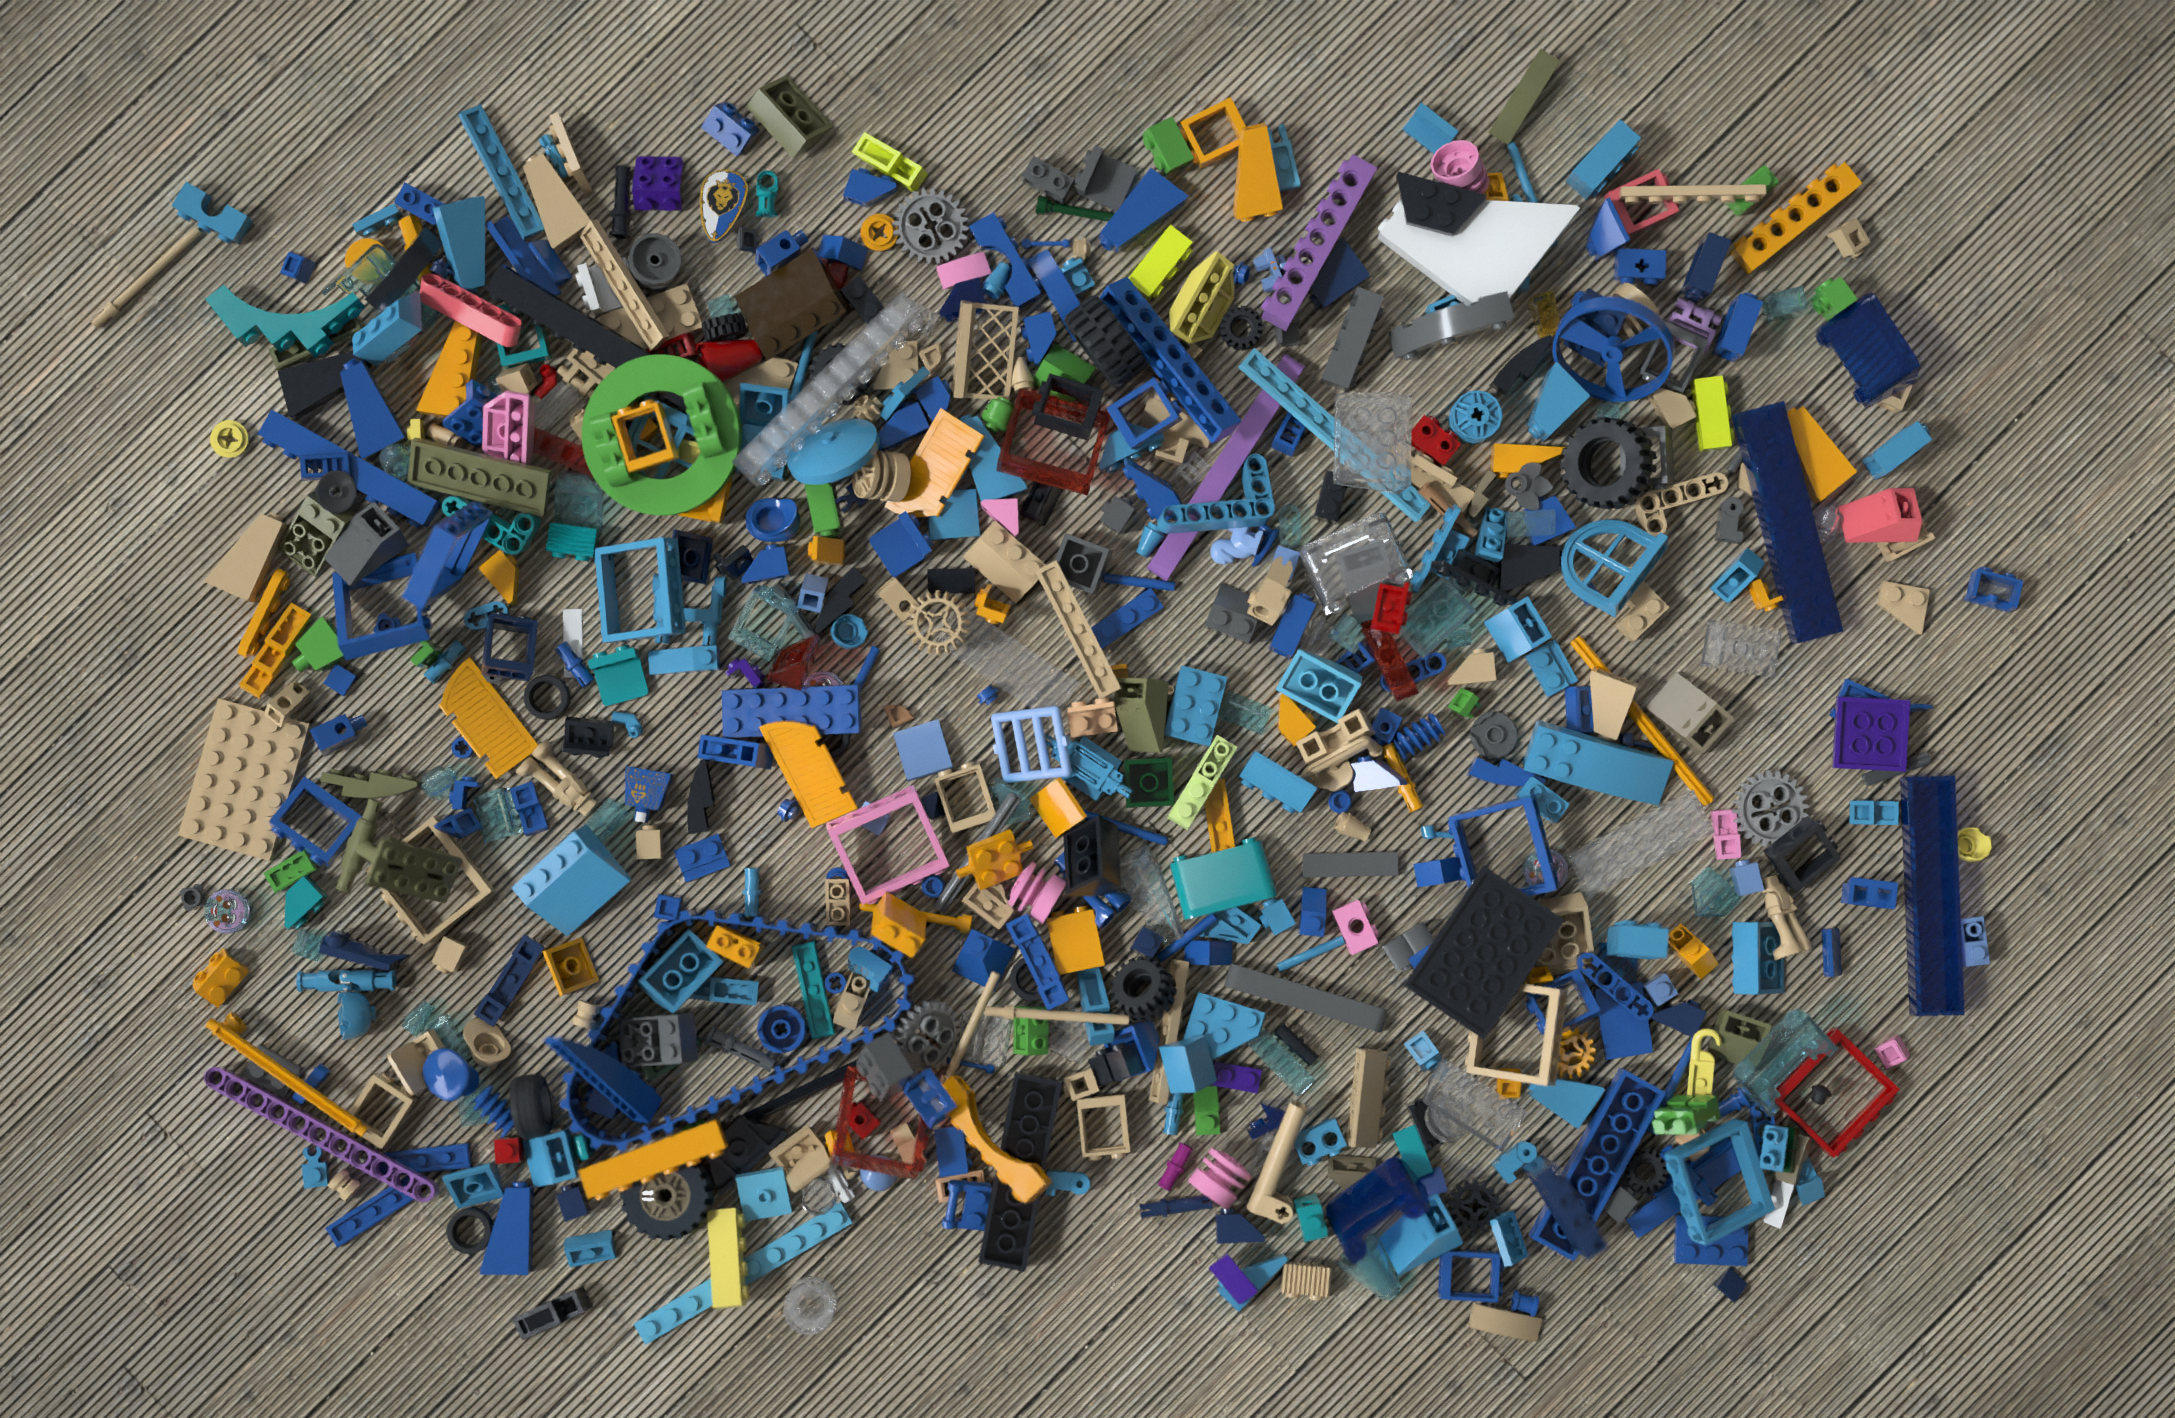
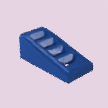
(1285, 443)
(304, 459)
(1362, 665)

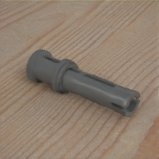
(729, 1044)

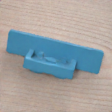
(1445, 547)

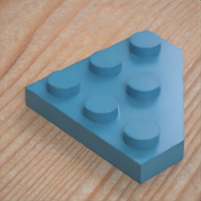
(1224, 1024)

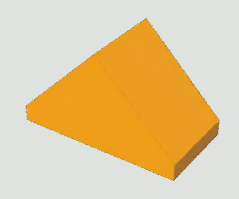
(1496, 189)

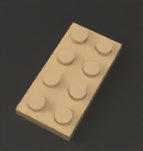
(673, 308)

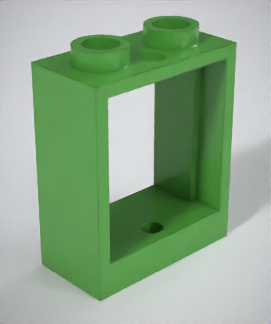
(823, 510)

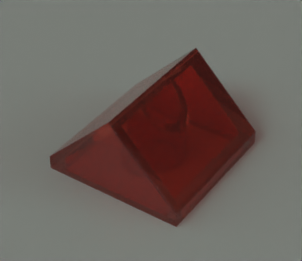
(794, 663)

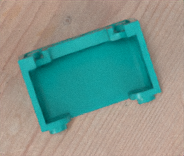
(1222, 879)

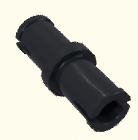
(1296, 1044)

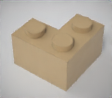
(1644, 611)

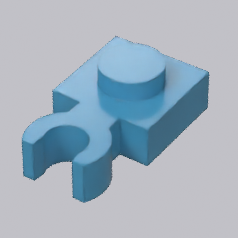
(315, 1172)

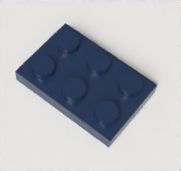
(1605, 321)

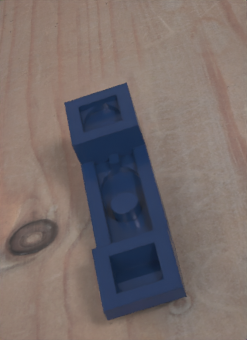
(510, 980)

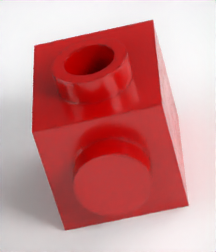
(863, 1119)

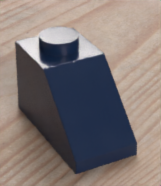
(1681, 1017)
(1235, 1228)

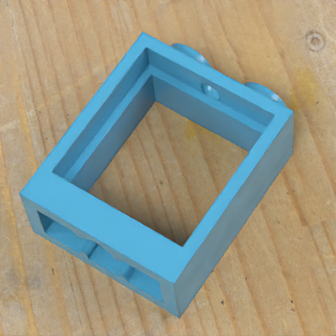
(1897, 449)

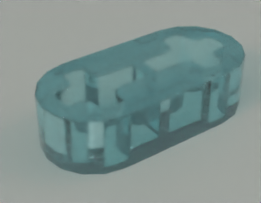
(1295, 526)

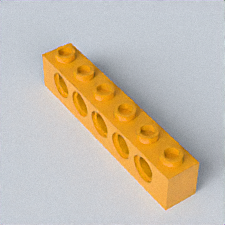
(1845, 183)

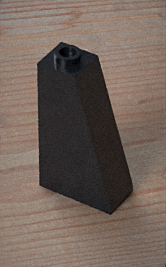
(313, 383)

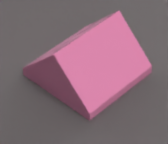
(1005, 513)

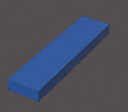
(432, 1158)
(368, 1214)

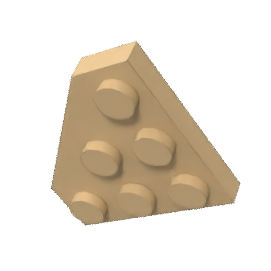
(772, 373)

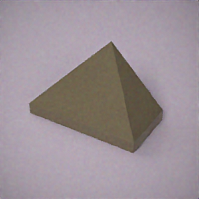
(1349, 1169)

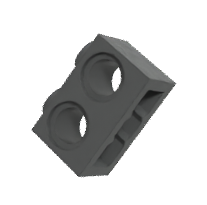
(1048, 180)

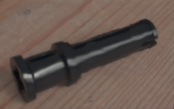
(620, 213)

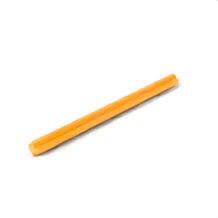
(1649, 729)

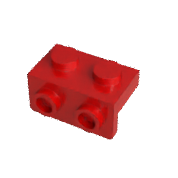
(1390, 607)

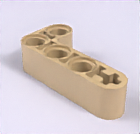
(1681, 498)

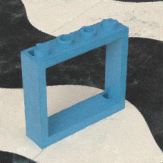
(670, 590)
(1751, 1171)

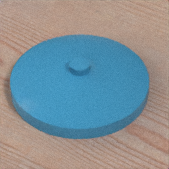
(834, 451)

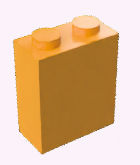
(899, 924)
(1075, 940)

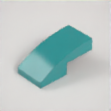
(1412, 1151)

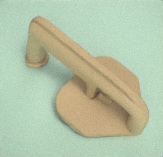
(1335, 769)

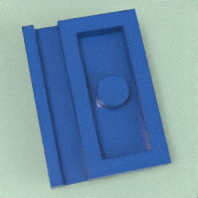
(702, 858)

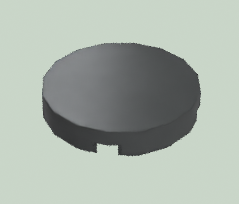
(1493, 735)

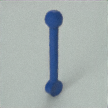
(1026, 243)
(988, 1068)

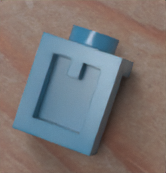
(1077, 276)
(1423, 1051)

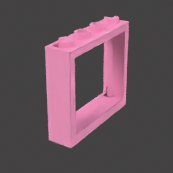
(872, 812)

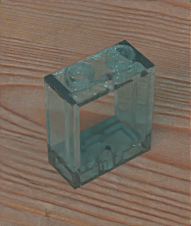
(750, 639)

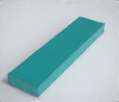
(813, 990)

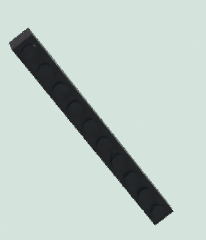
(569, 323)

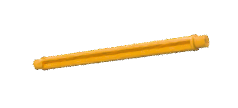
(286, 1077)

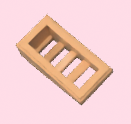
(940, 1183)

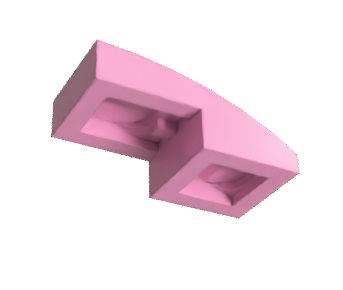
(963, 269)
(1726, 834)

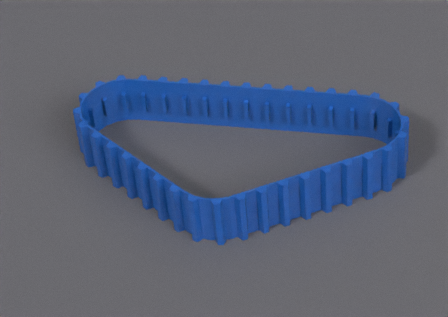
(637, 969)

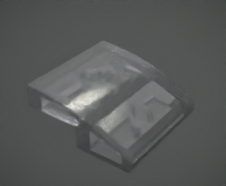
(1068, 1037)
(989, 1040)

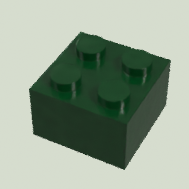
(1150, 781)

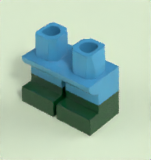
(1774, 1152)

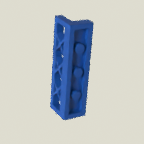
(520, 254)

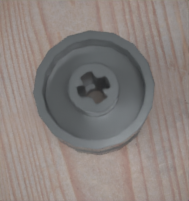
(655, 248)

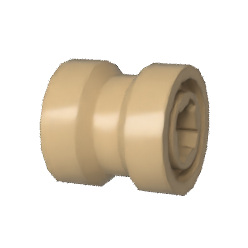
(585, 1014)
(344, 1185)

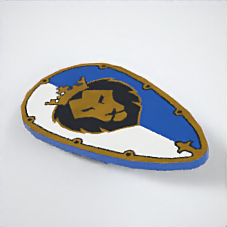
(721, 203)

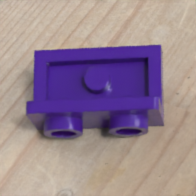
(752, 673)

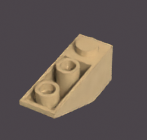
(852, 1001)

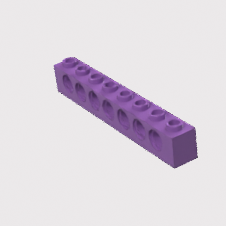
(1361, 174)

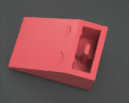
(1883, 517)

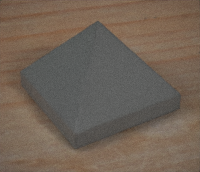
(746, 240)

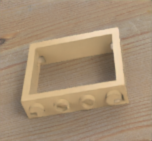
(406, 915)
(1551, 1042)

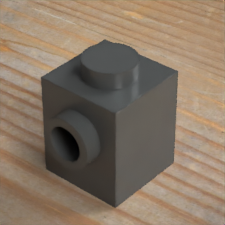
(1117, 513)
(1621, 1203)

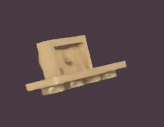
(1441, 479)

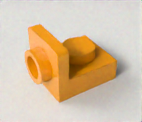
(1759, 593)

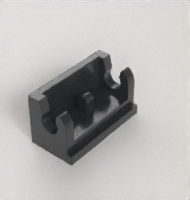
(1417, 1113)

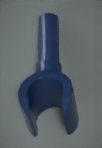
(1627, 739)

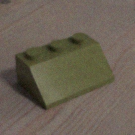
(789, 115)

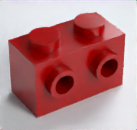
(1433, 440)

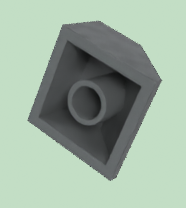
(1230, 615)

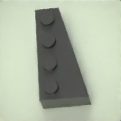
(1351, 339)

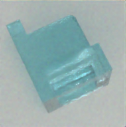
(1345, 633)

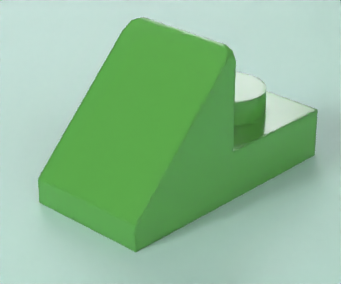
(1206, 1111)

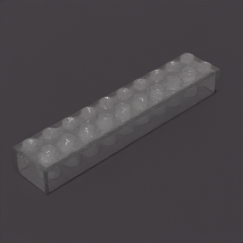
(829, 389)

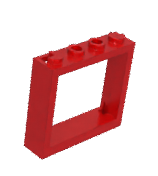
(1869, 1112)

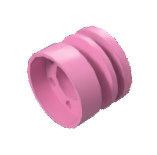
(1460, 166)
(1036, 892)
(1219, 1179)

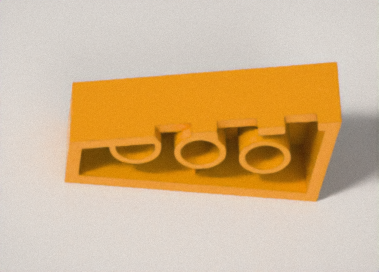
(452, 372)

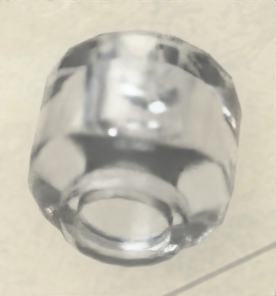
(1828, 522)

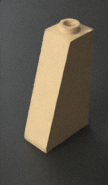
(557, 206)
(248, 561)

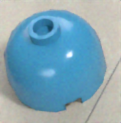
(354, 1015)

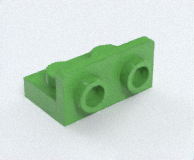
(1030, 1035)

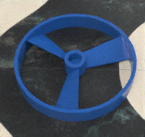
(1612, 347)

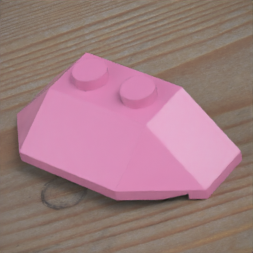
(509, 427)

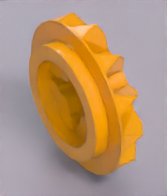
(867, 233)

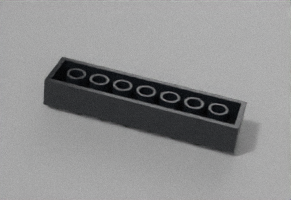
(1026, 1138)

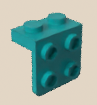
(619, 675)

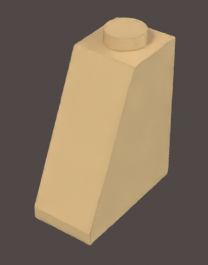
(1610, 702)

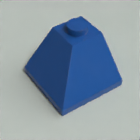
(1606, 232)
(982, 956)
(1146, 1040)

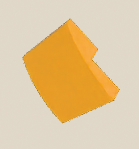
(1057, 807)

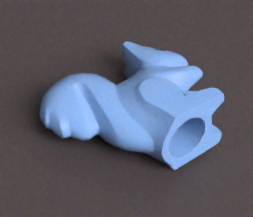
(1241, 545)

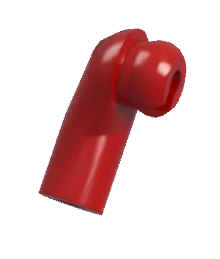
(549, 380)

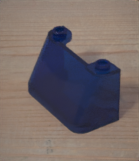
(1870, 350)
(1372, 1201)

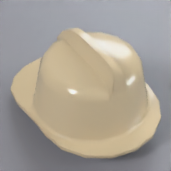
(486, 1043)

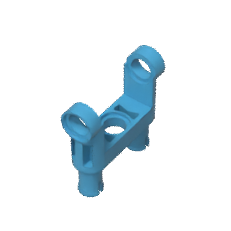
(709, 617)

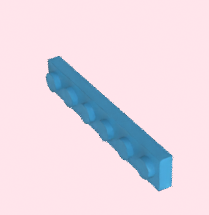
(501, 172)

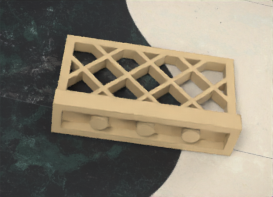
(964, 349)

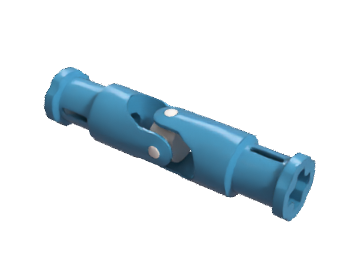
(349, 980)

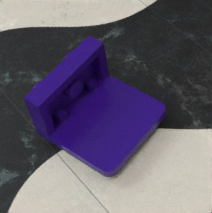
(657, 183)

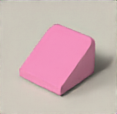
(1892, 1052)

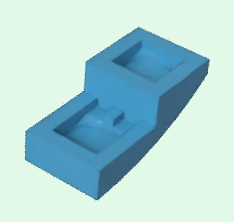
(1874, 812)

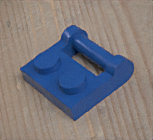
(974, 1206)

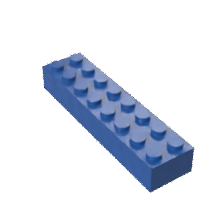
(1602, 1153)

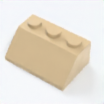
(1186, 429)
(1004, 561)

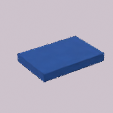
(1620, 1031)

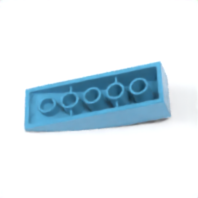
(1596, 763)

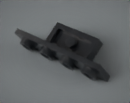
(1474, 573)

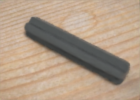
(1912, 763)

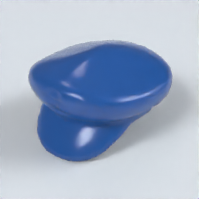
(773, 519)
(449, 1075)

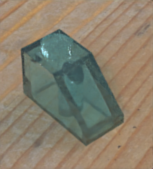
(1785, 304)

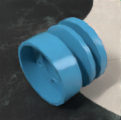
(1468, 429)

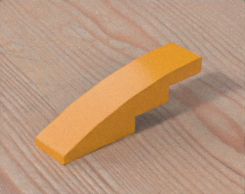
(275, 650)

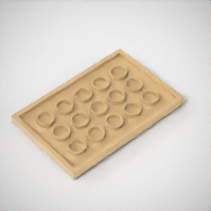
(243, 779)

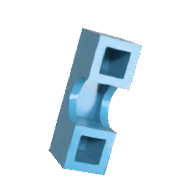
(194, 203)

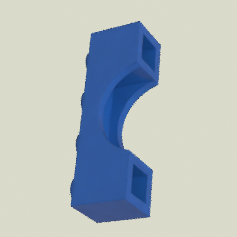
(990, 235)

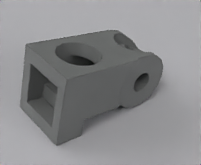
(1728, 521)

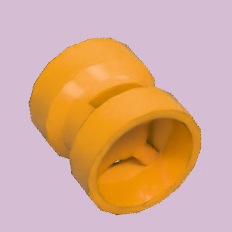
(235, 1023)

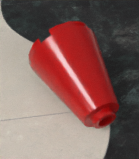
(729, 357)

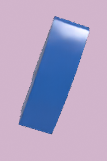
(1502, 774)

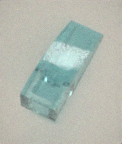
(1281, 1062)

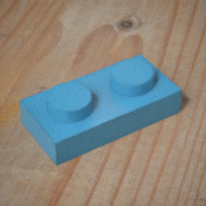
(387, 216)

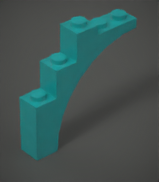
(283, 330)

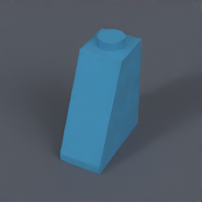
(1568, 1099)

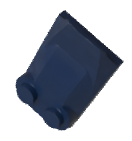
(343, 947)

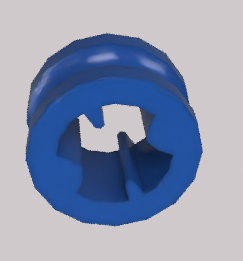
(459, 753)
(828, 984)

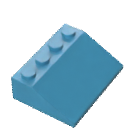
(572, 881)

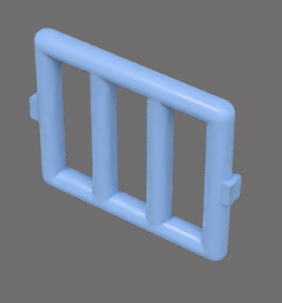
(1026, 773)

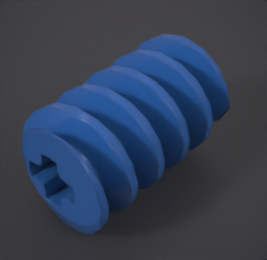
(1418, 735)
(495, 1109)

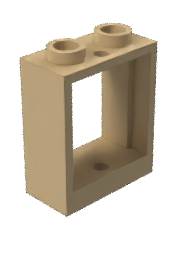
(948, 775)
(386, 1082)
(1102, 1101)

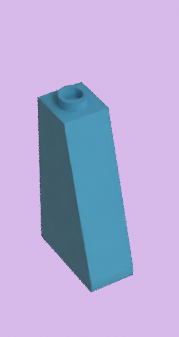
(463, 240)
(983, 467)

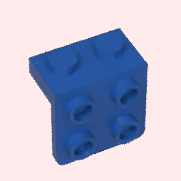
(468, 417)
(901, 544)

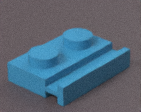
(1551, 668)

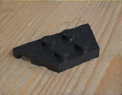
(1436, 204)
(747, 1144)

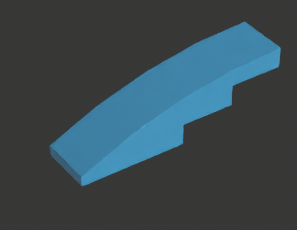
(727, 991)

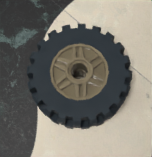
(673, 1216)

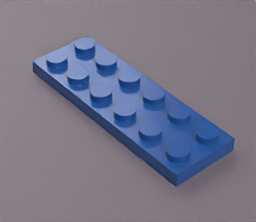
(828, 707)

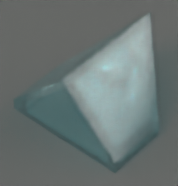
(1712, 894)

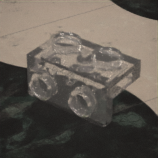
(1317, 638)

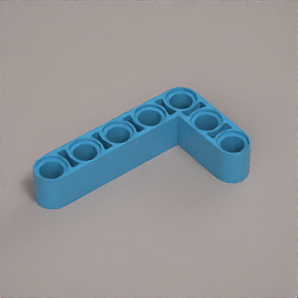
(1225, 509)

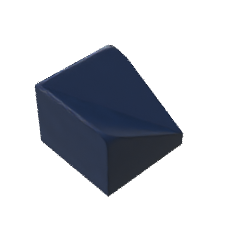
(933, 806)

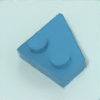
(1233, 925)

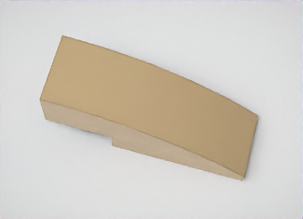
(1504, 1322)

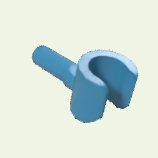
(1428, 832)

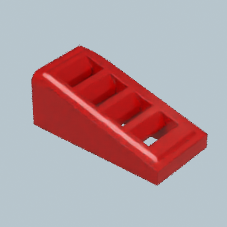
(689, 343)

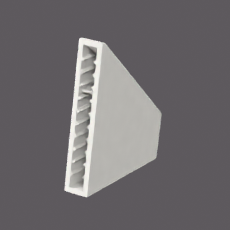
(1487, 253)

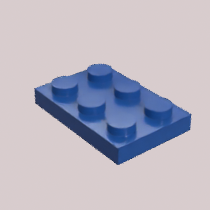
(1728, 1250)

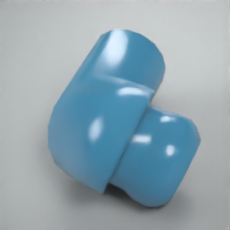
(630, 721)

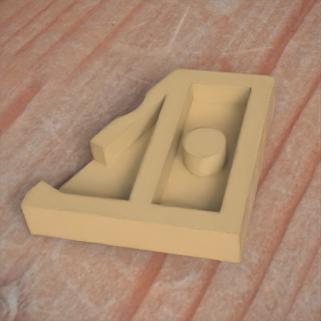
(989, 904)

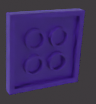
(1871, 733)

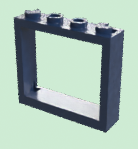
(1565, 1207)

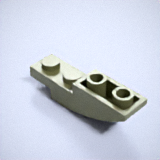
(379, 784)

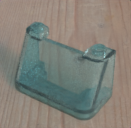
(1778, 1056)

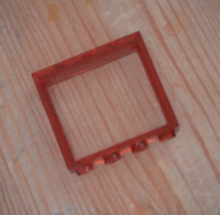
(1044, 472)
(868, 1162)

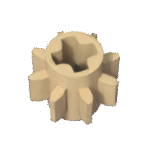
(868, 408)

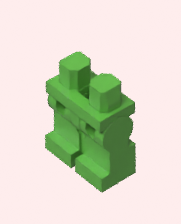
(1686, 1114)

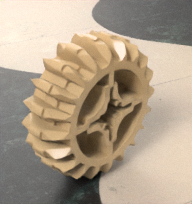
(926, 640)

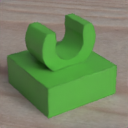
(1464, 703)

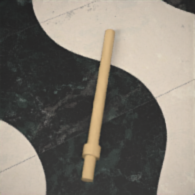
(111, 309)
(1010, 1012)
(971, 1027)

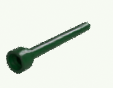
(1046, 206)

